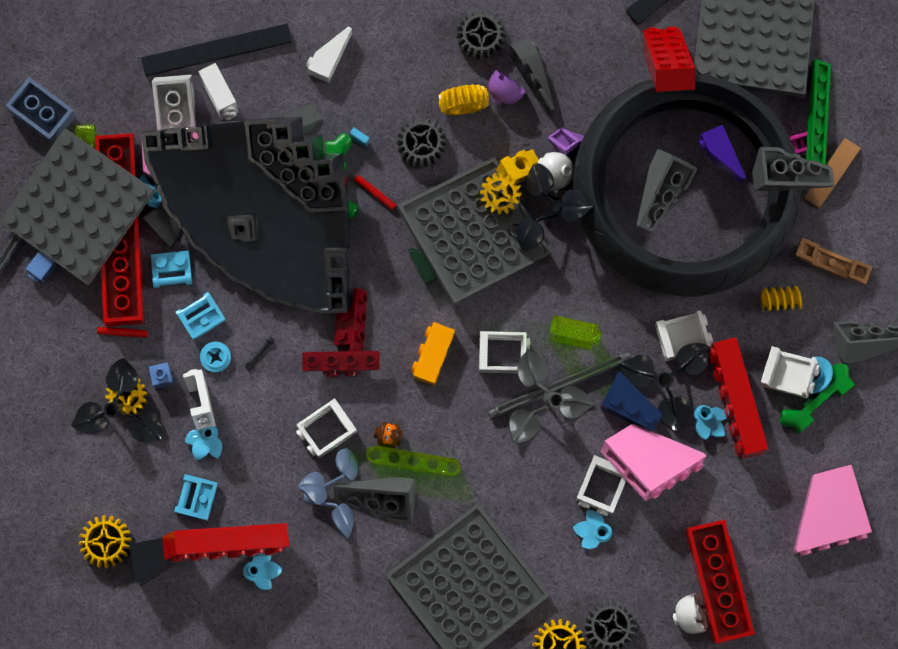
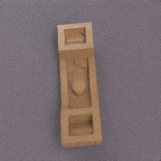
(839, 162)
(832, 262)

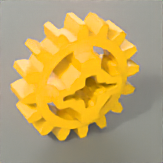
(493, 190)
(135, 394)

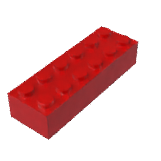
(668, 59)
(738, 398)
(225, 541)
(719, 582)

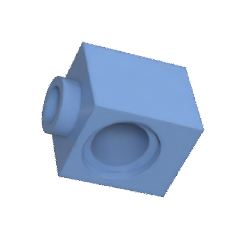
(41, 267)
(161, 375)

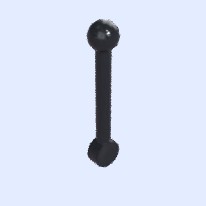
(249, 365)

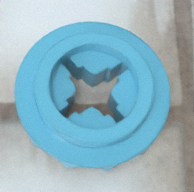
(214, 348)

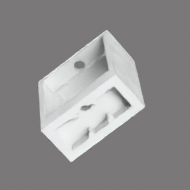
(219, 92)
(485, 336)
(345, 421)
(587, 502)

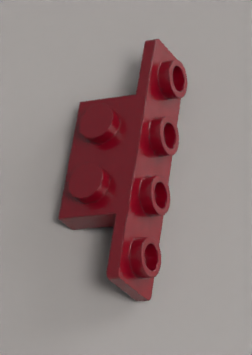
(351, 324)
(341, 362)

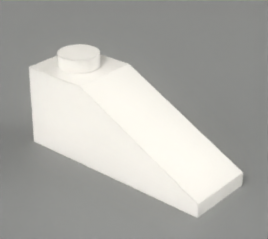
(327, 58)

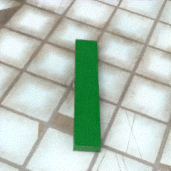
(818, 111)

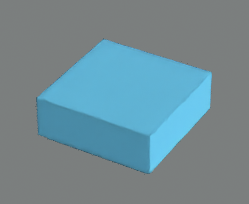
(359, 137)

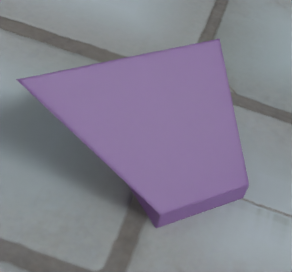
(566, 141)

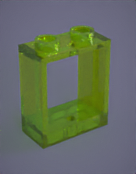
(574, 332)

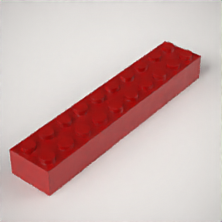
(123, 269)

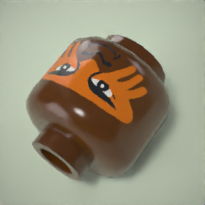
(388, 435)

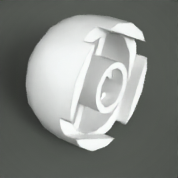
(560, 167)
(690, 615)

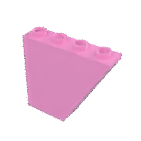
(650, 460)
(832, 512)

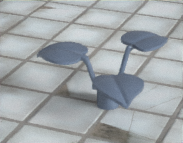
(315, 490)

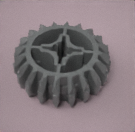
(463, 35)
(429, 129)
(615, 610)

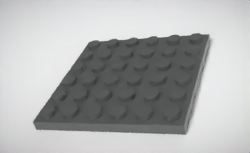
(756, 43)
(77, 206)
(464, 239)
(467, 583)

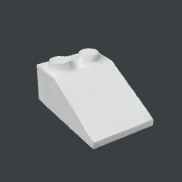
(174, 101)

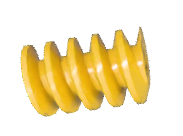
(781, 297)

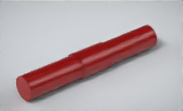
(375, 192)
(125, 332)

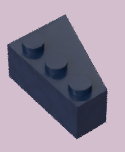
(630, 404)

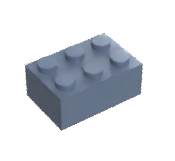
(40, 110)

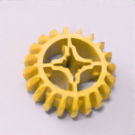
(463, 100)
(114, 541)
(549, 630)

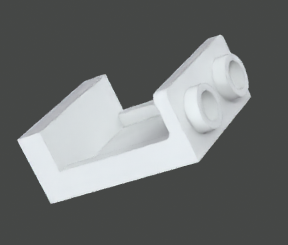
(681, 332)
(790, 373)
(202, 415)

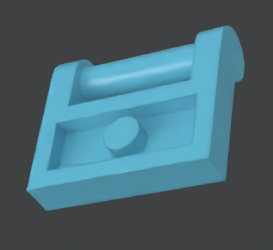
(171, 263)
(204, 320)
(202, 498)

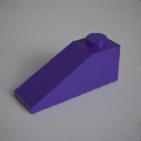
(719, 149)

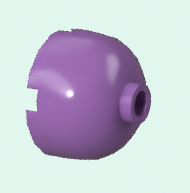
(504, 89)

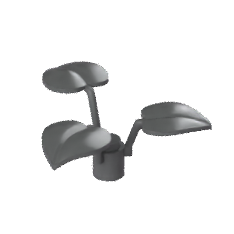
(571, 401)

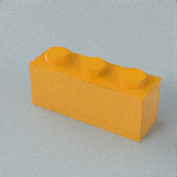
(432, 353)

